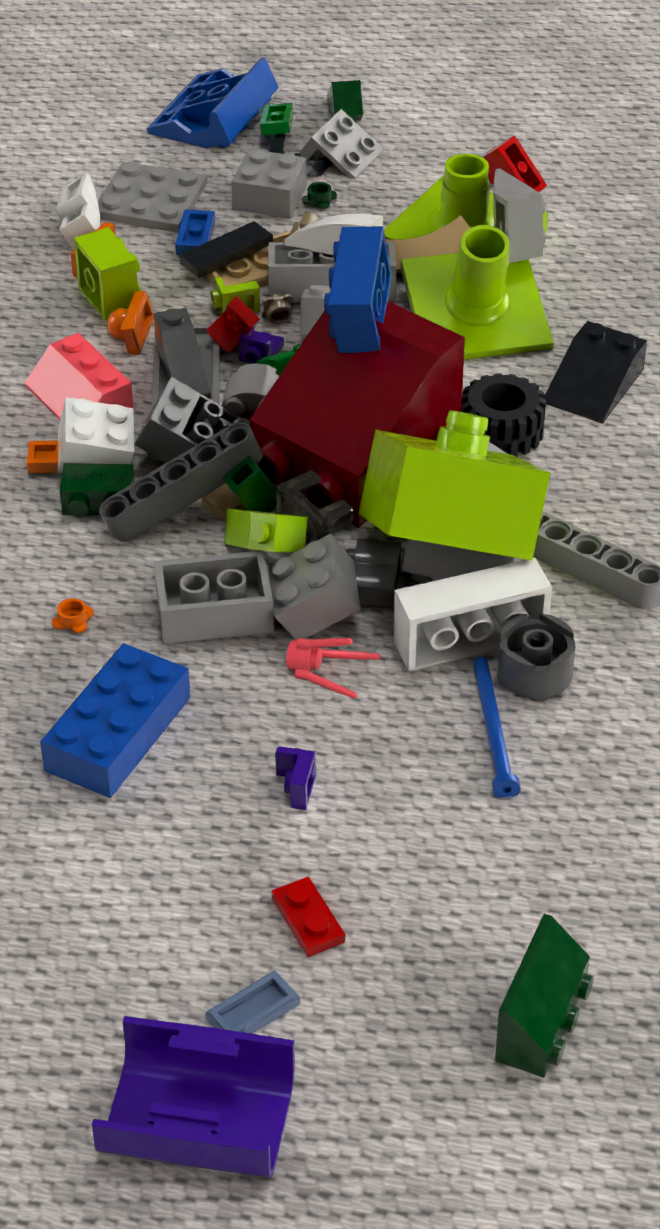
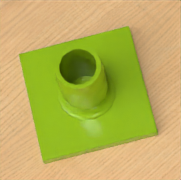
(480, 295)

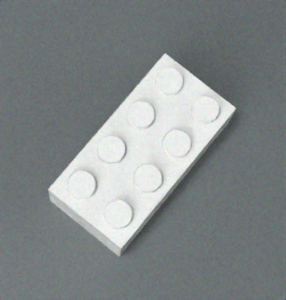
(466, 612)

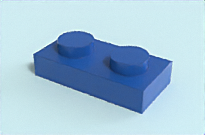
(194, 230)

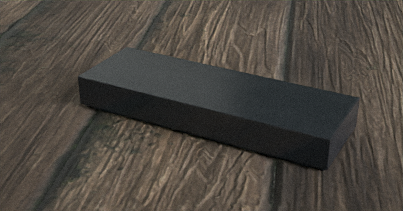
(226, 249)

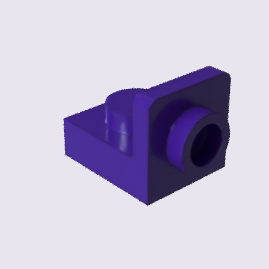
(259, 346)
(299, 771)

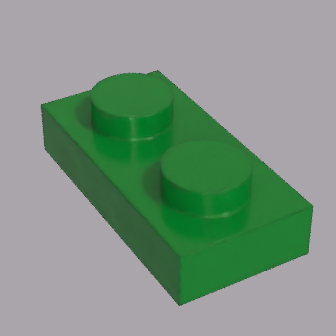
(276, 119)

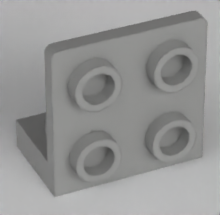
(343, 145)

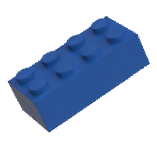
(115, 720)

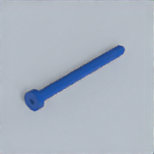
(505, 783)

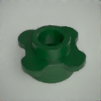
(319, 195)

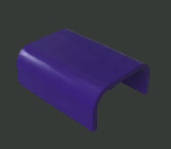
(200, 1097)

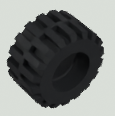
(512, 408)

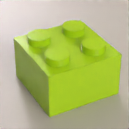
(106, 271)

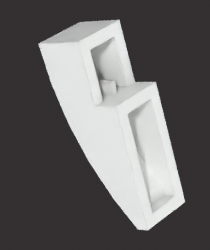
(78, 209)
(322, 234)

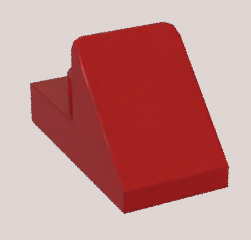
(234, 322)

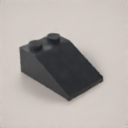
(596, 371)

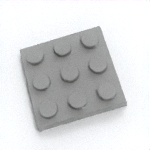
(150, 196)

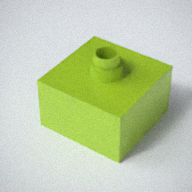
(454, 490)

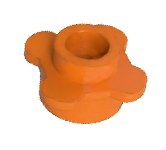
(72, 615)

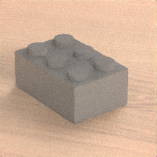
(214, 597)

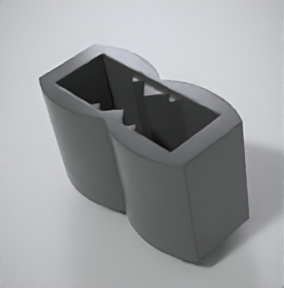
(376, 571)

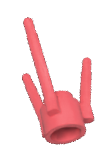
(307, 655)

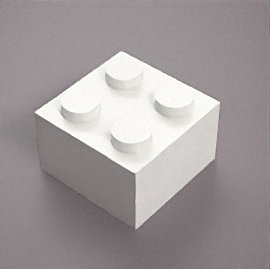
(95, 433)

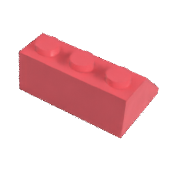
(79, 372)

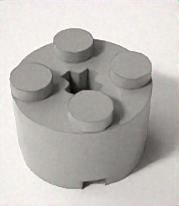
(248, 389)

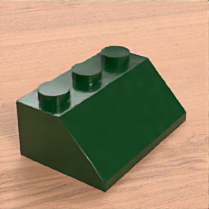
(543, 1000)

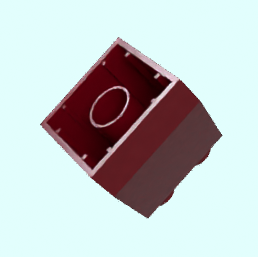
(332, 402)

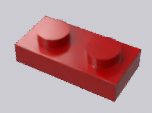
(308, 916)

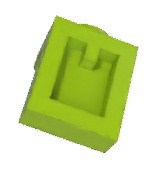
(248, 292)

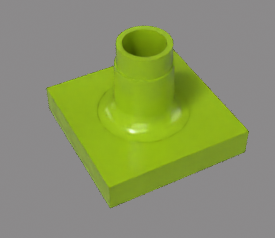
(461, 191)

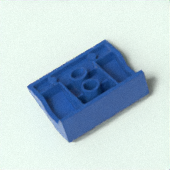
(216, 106)

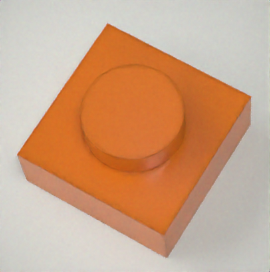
(42, 456)

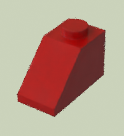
(514, 160)

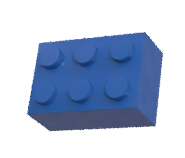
(358, 288)

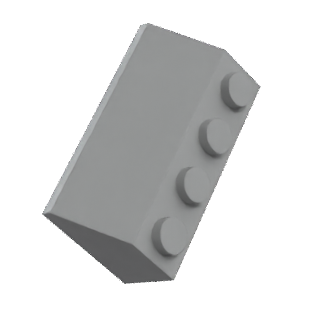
(297, 269)

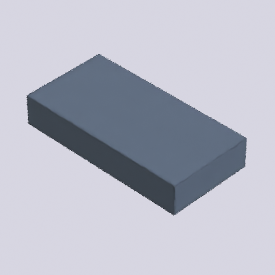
(254, 1005)

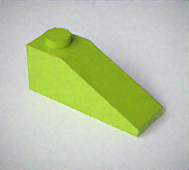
(265, 530)

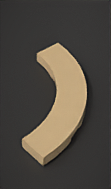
(436, 243)

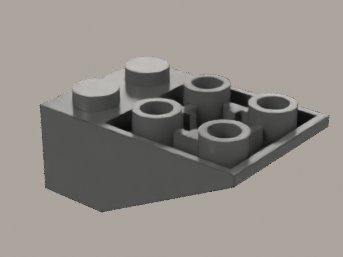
(181, 421)

